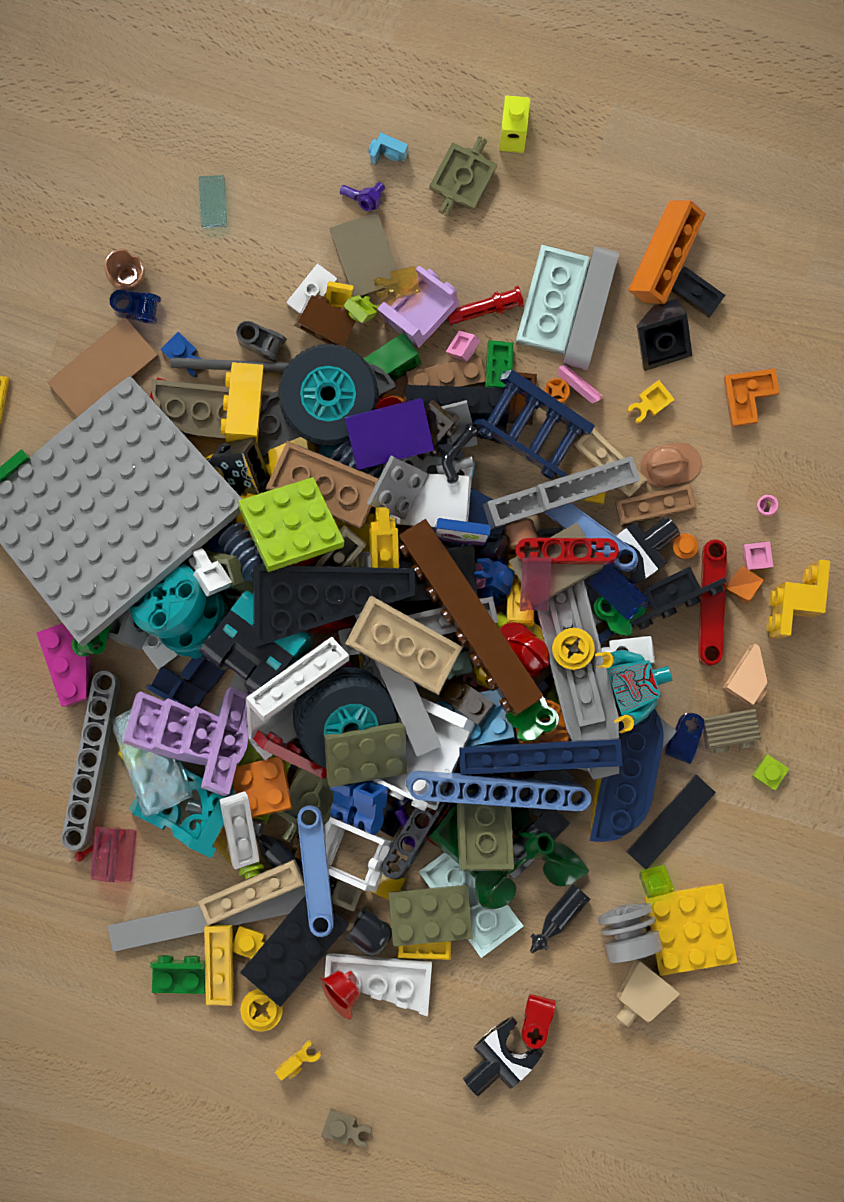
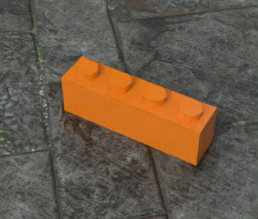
(667, 251)

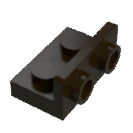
(440, 425)

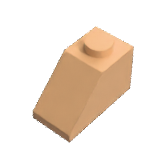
(748, 677)

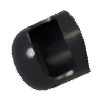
(369, 933)

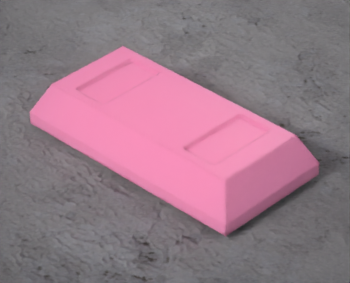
(579, 384)

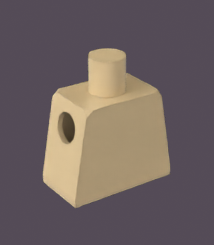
(643, 994)

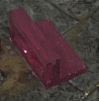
(535, 583)
(113, 854)

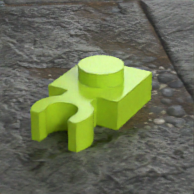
(361, 308)

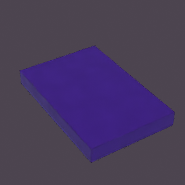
(387, 432)

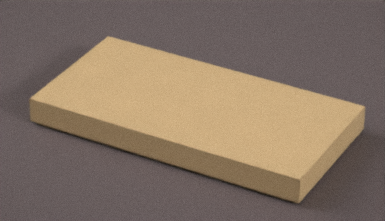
(403, 645)

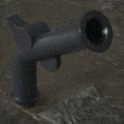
(453, 451)

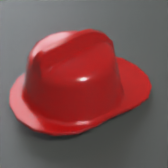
(527, 646)
(341, 991)

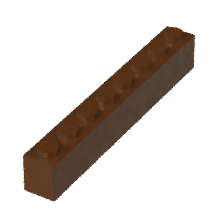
(470, 618)

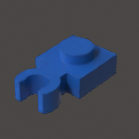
(180, 347)
(497, 575)

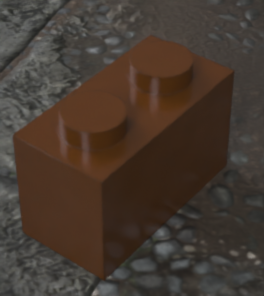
(325, 321)

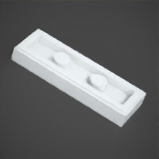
(239, 830)

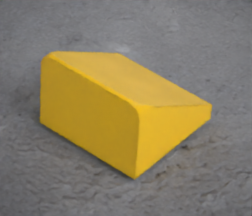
(388, 885)

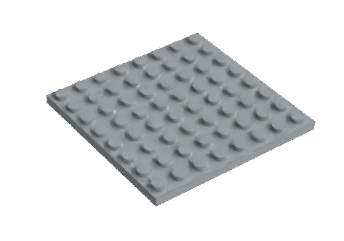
(110, 509)

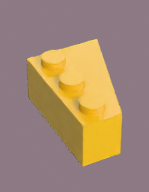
(243, 402)

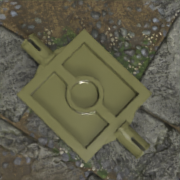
(463, 176)
(304, 791)

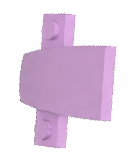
(193, 735)

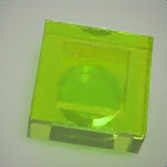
(656, 881)

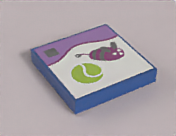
(462, 531)

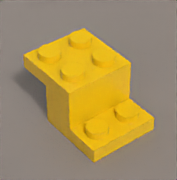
(798, 599)

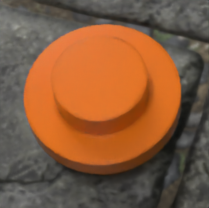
(685, 546)

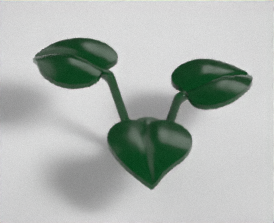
(561, 865)

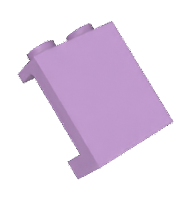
(423, 312)

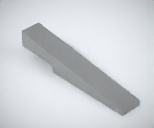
(560, 492)
(409, 709)

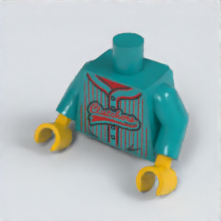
(633, 684)

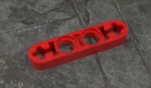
(567, 546)

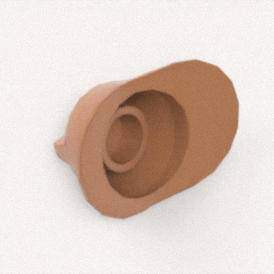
(671, 464)

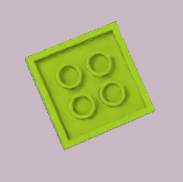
(290, 524)

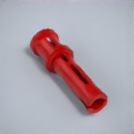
(496, 303)

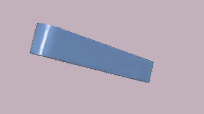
(509, 797)

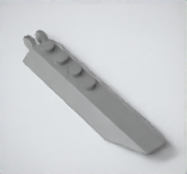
(586, 692)

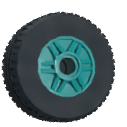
(311, 375)
(338, 704)

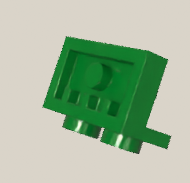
(178, 976)

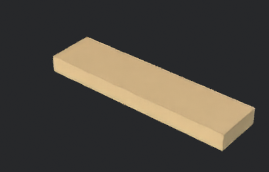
(251, 892)

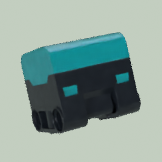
(233, 647)

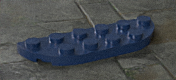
(628, 796)

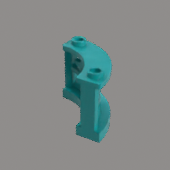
(205, 834)

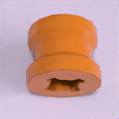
(559, 388)

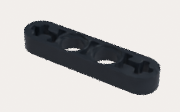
(420, 837)

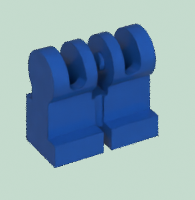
(360, 805)

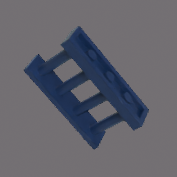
(555, 411)

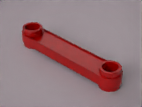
(712, 607)

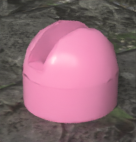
(762, 503)

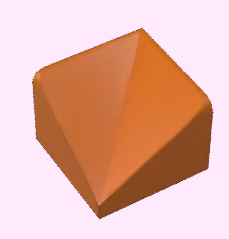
(744, 584)

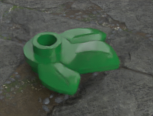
(614, 619)
(530, 722)

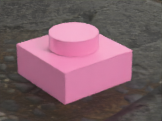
(463, 346)
(757, 556)

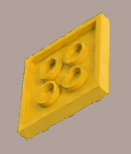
(692, 929)

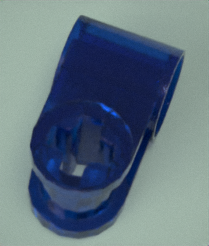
(140, 307)
(684, 742)

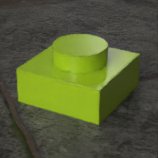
(770, 772)

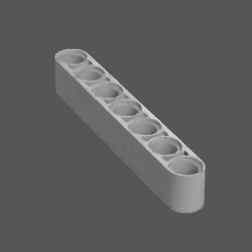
(82, 770)

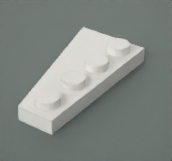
(387, 979)

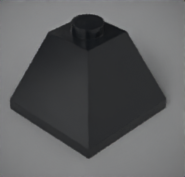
(664, 335)

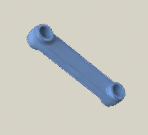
(570, 514)
(315, 871)

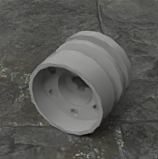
(631, 937)

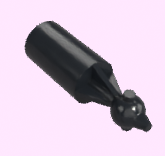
(276, 852)
(560, 917)

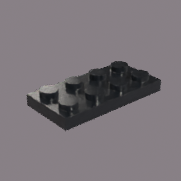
(291, 953)

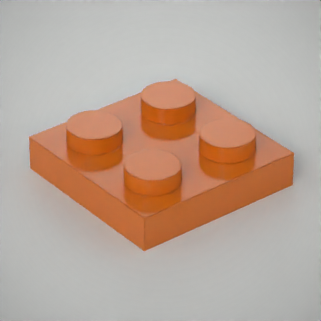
(265, 786)

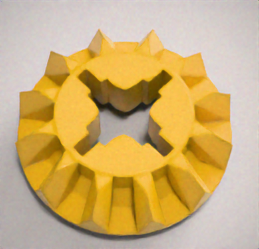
(570, 637)
(262, 1021)

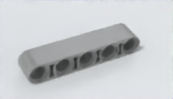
(590, 308)

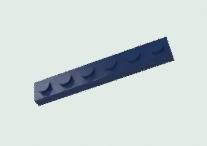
(540, 756)

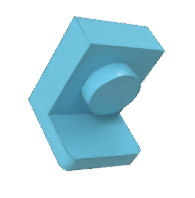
(391, 147)

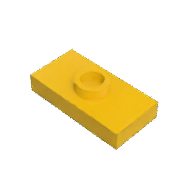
(435, 950)

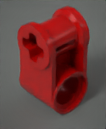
(538, 1015)

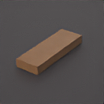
(655, 504)

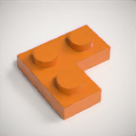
(743, 389)

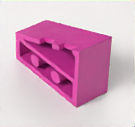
(69, 672)

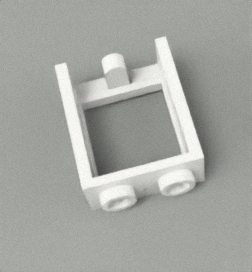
(333, 834)

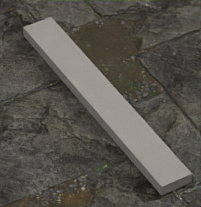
(192, 921)

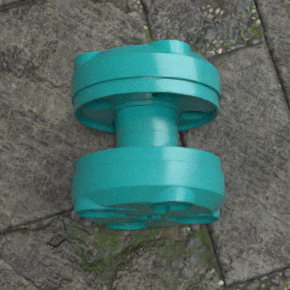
(180, 612)

